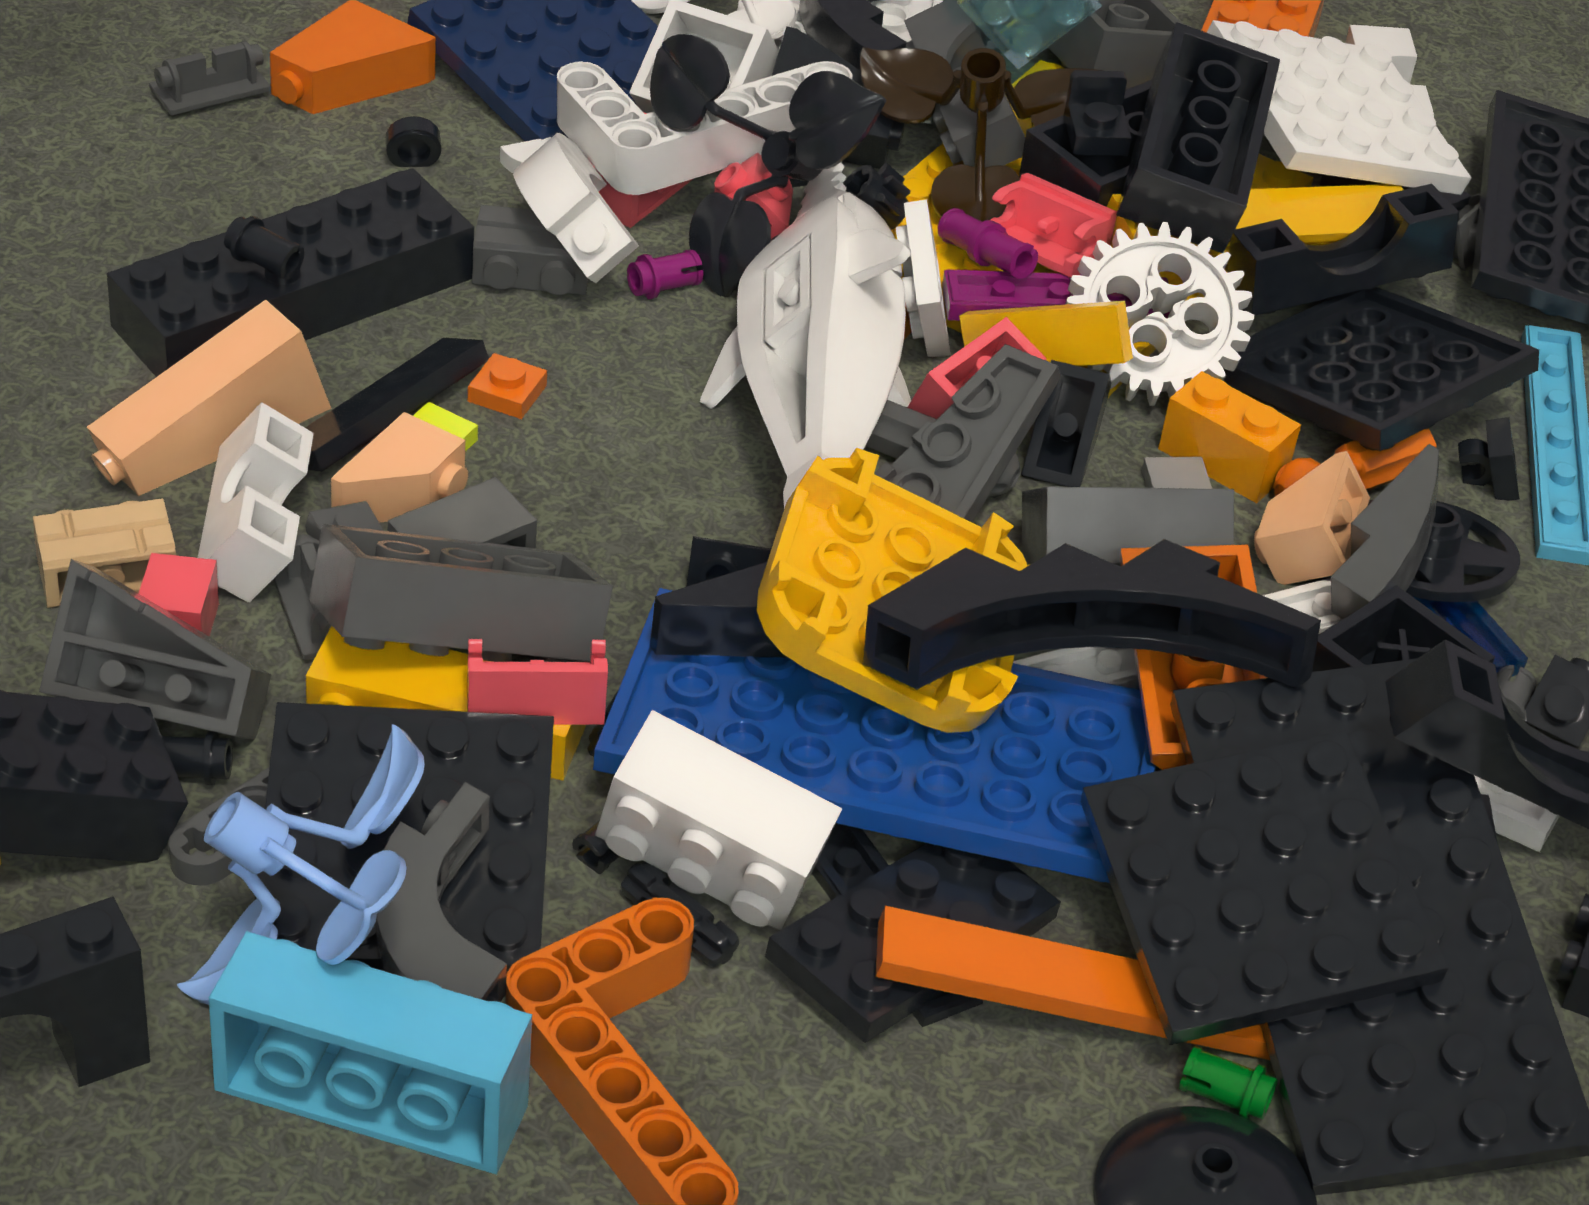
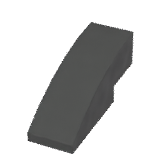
(1389, 537)

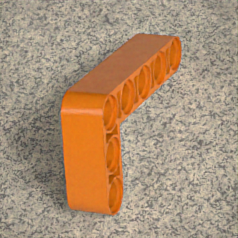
(596, 1072)

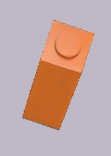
(351, 59)

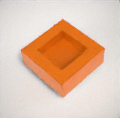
(507, 385)

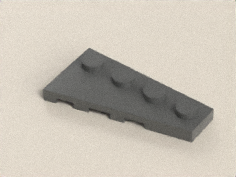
(973, 441)

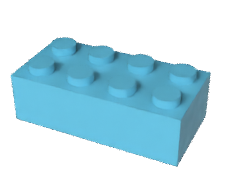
(371, 1051)

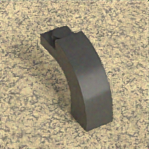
(412, 929)

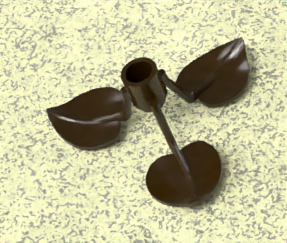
(918, 79)

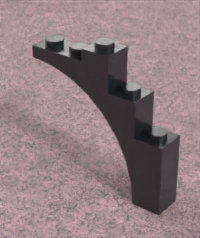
(1072, 599)

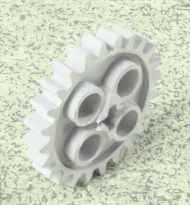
(1134, 271)

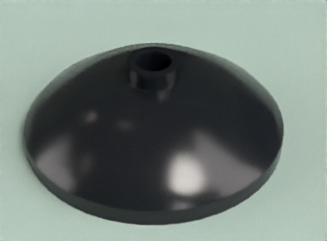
(1169, 1156)

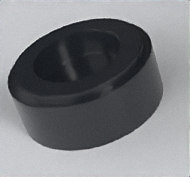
(413, 142)

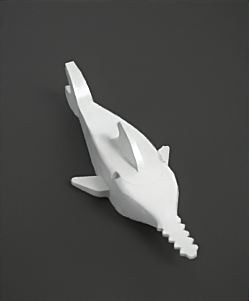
(820, 329)

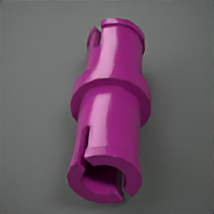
(987, 243)

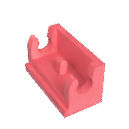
(1054, 221)
(564, 690)

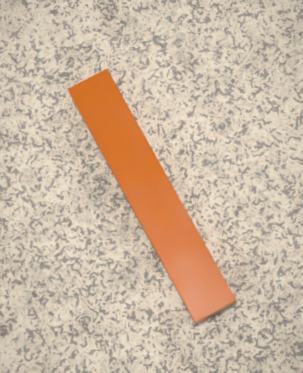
(1030, 975)

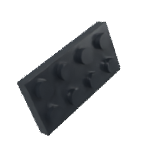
(835, 946)

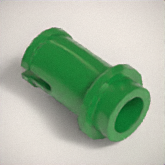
(1229, 1083)

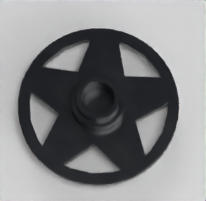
(1453, 555)

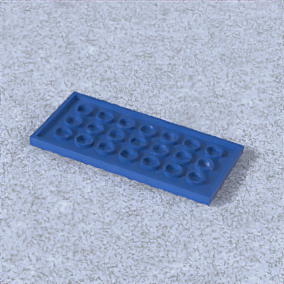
(986, 791)

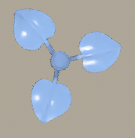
(260, 842)

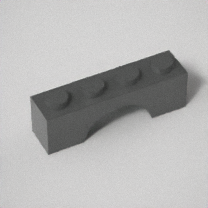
(952, 35)

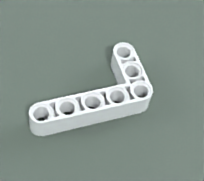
(643, 153)

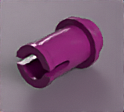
(652, 275)

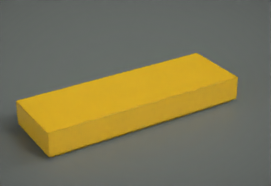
(1063, 333)

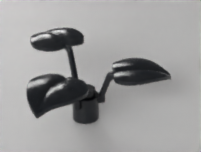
(830, 122)

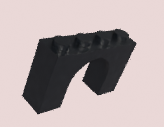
(88, 980)

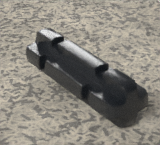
(710, 941)

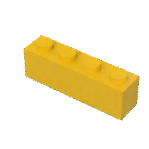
(407, 681)

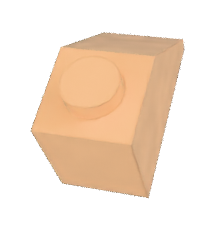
(402, 469)
(1309, 523)

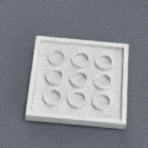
(1348, 112)

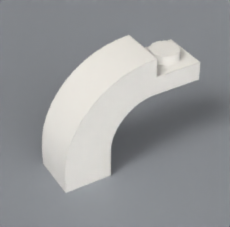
(566, 199)

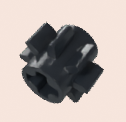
(880, 190)

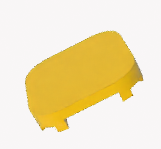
(849, 544)

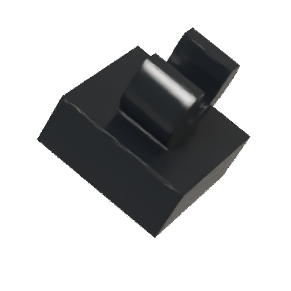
(1494, 459)

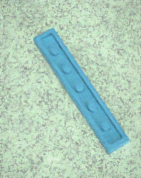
(1558, 445)

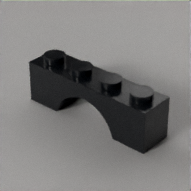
(1402, 239)

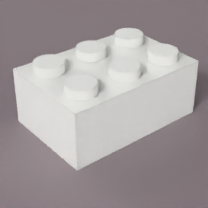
(715, 821)

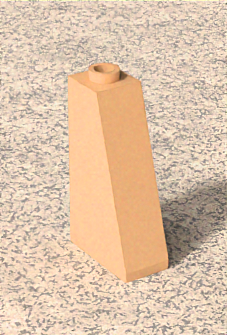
(201, 399)

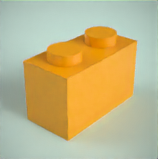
(1233, 433)

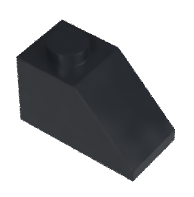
(1068, 426)

